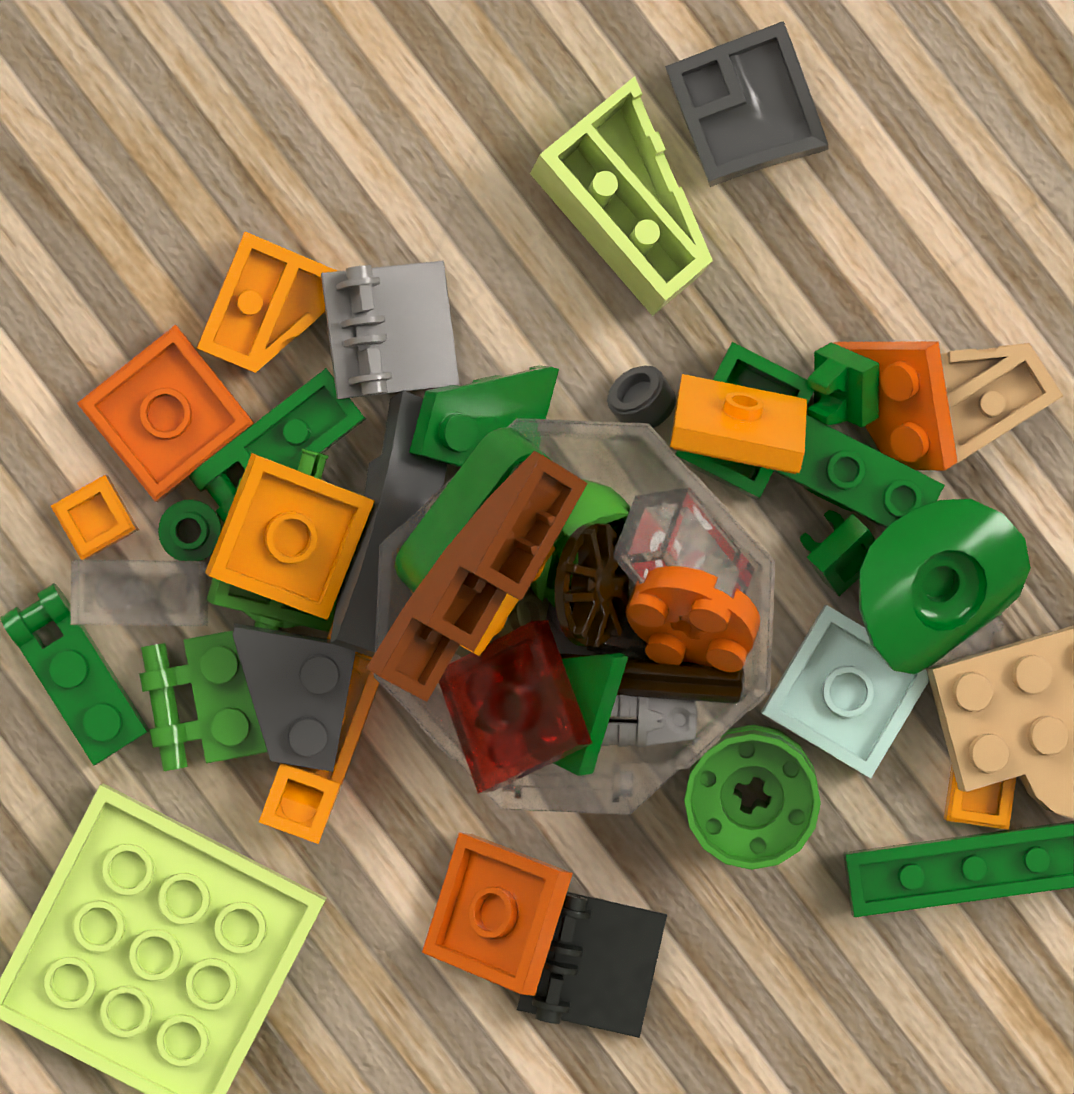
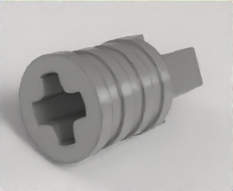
(656, 721)

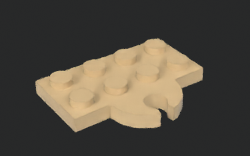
(1012, 717)

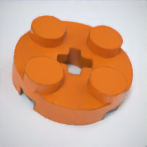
(691, 619)

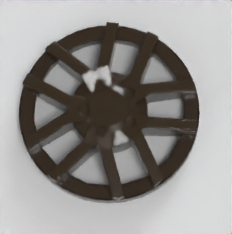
(597, 586)

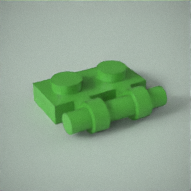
(221, 699)

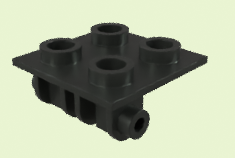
(598, 966)

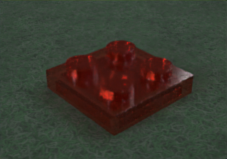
(513, 707)

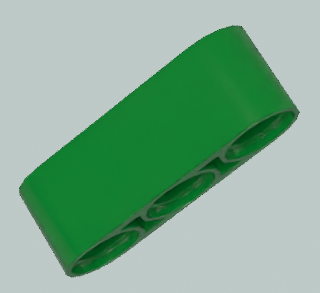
(466, 492)

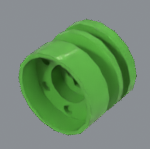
(769, 828)

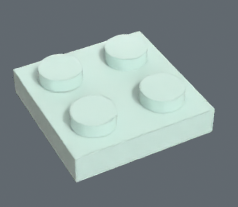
(844, 693)

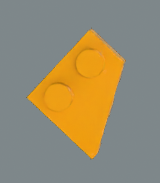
(262, 303)

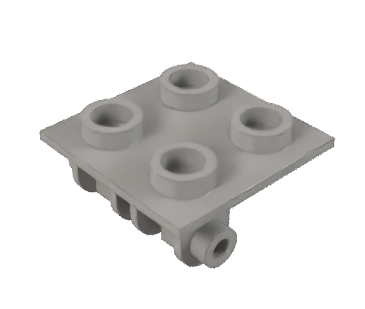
(389, 329)

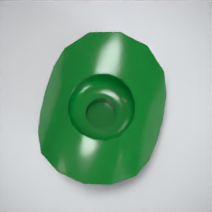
(939, 580)

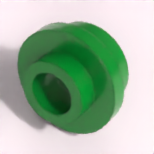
(209, 524)

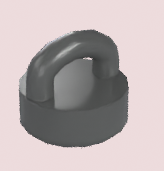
(642, 396)

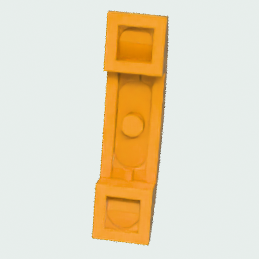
(305, 796)

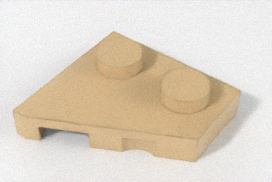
(993, 392)

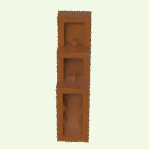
(486, 560)

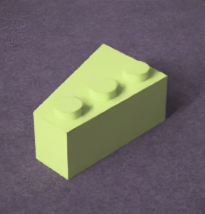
(624, 198)

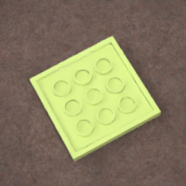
(155, 951)

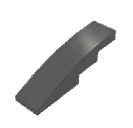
(399, 487)

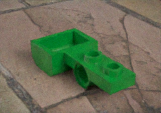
(832, 464)

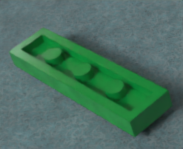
(960, 869)

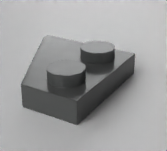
(297, 692)

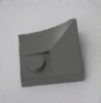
(747, 105)

